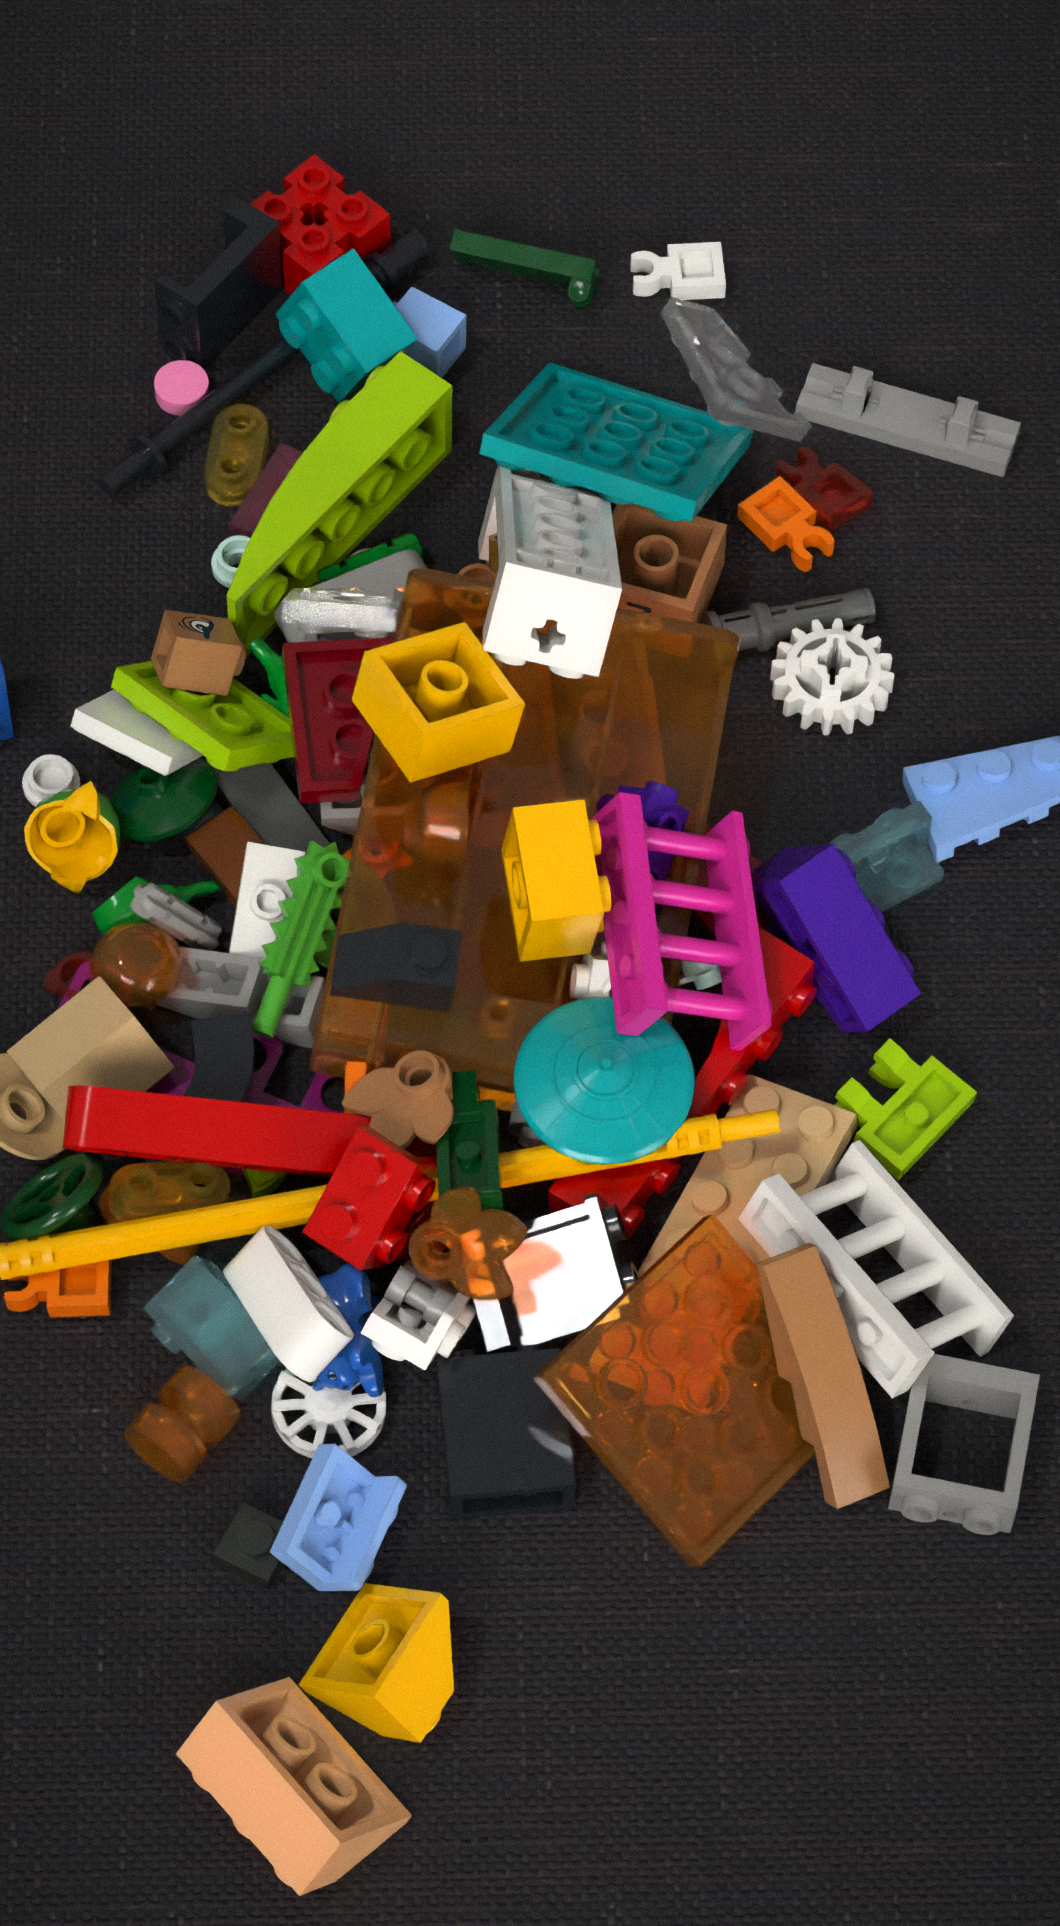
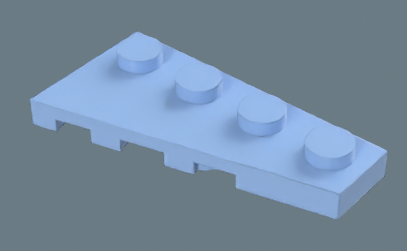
(985, 792)

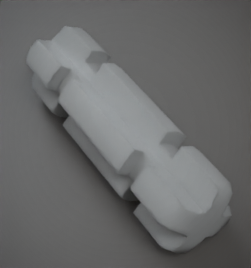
(176, 917)

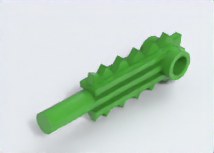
(299, 933)

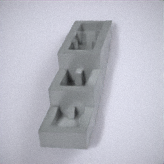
(234, 984)

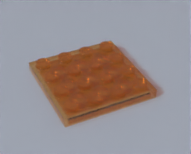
(685, 1393)

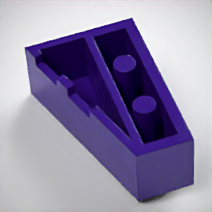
(829, 920)

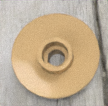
(27, 1120)

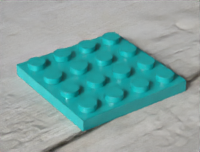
(616, 442)

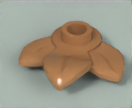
(403, 1106)

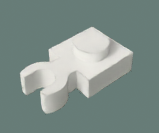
(688, 271)

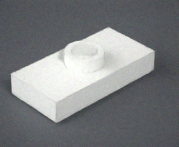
(260, 889)

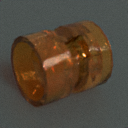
(188, 1416)

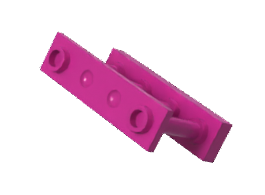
(637, 943)

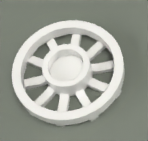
(325, 1412)

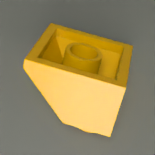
(388, 1662)

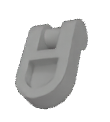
(421, 1292)

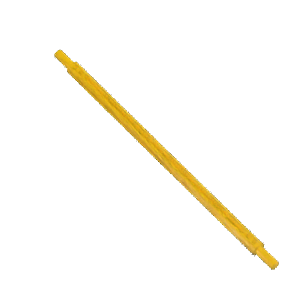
(295, 1207)

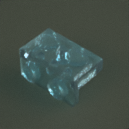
(893, 856)

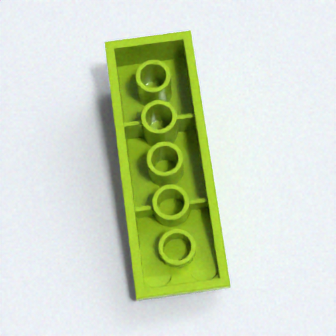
(342, 488)

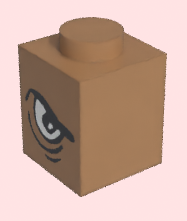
(197, 653)

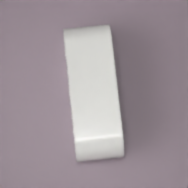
(288, 1303)

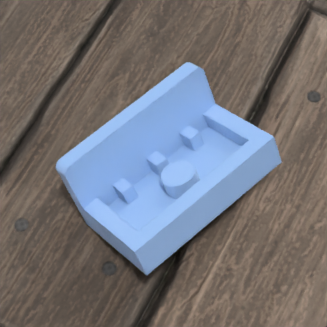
(337, 1521)

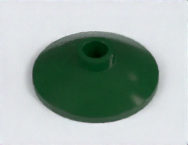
(162, 805)

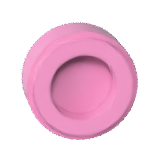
(180, 386)

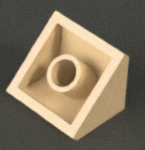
(90, 1044)

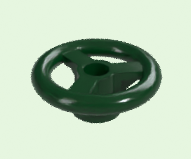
(54, 1199)

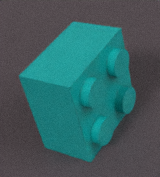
(344, 325)

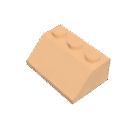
(291, 1784)

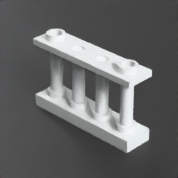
(931, 1264)

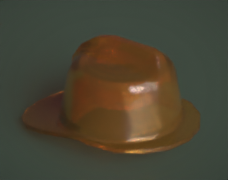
(438, 822)

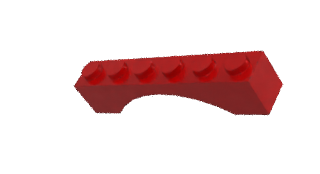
(720, 1080)

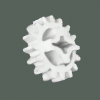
(860, 676)

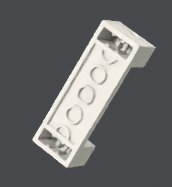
(552, 566)

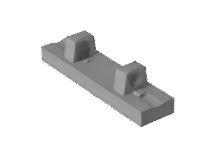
(908, 419)

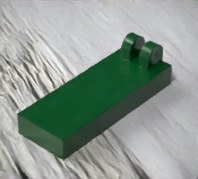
(529, 261)

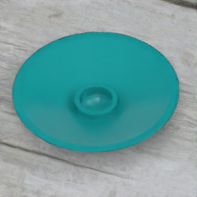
(600, 1090)

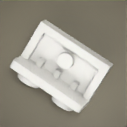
(403, 1335)

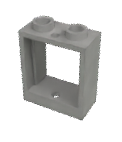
(978, 1389)

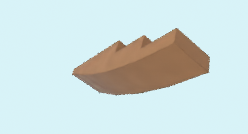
(824, 1374)

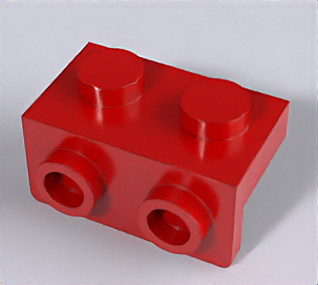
(371, 1200)

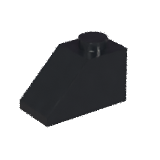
(398, 965)

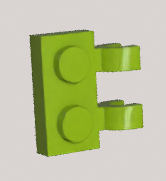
(915, 1116)

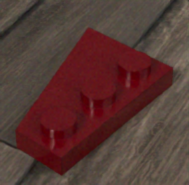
(326, 726)

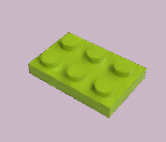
(225, 729)

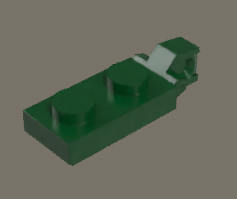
(471, 1146)

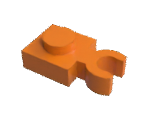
(782, 518)
(68, 1291)

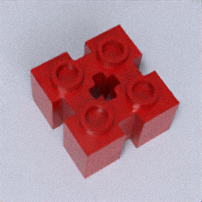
(322, 221)

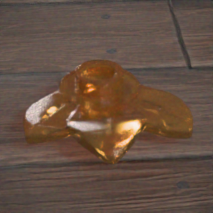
(476, 1244)

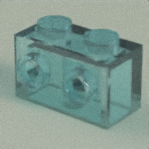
(212, 1327)

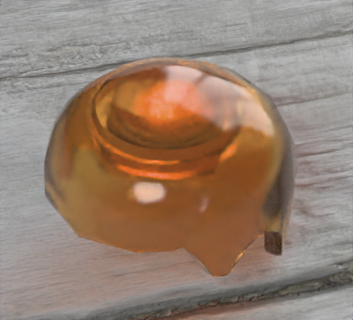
(137, 963)

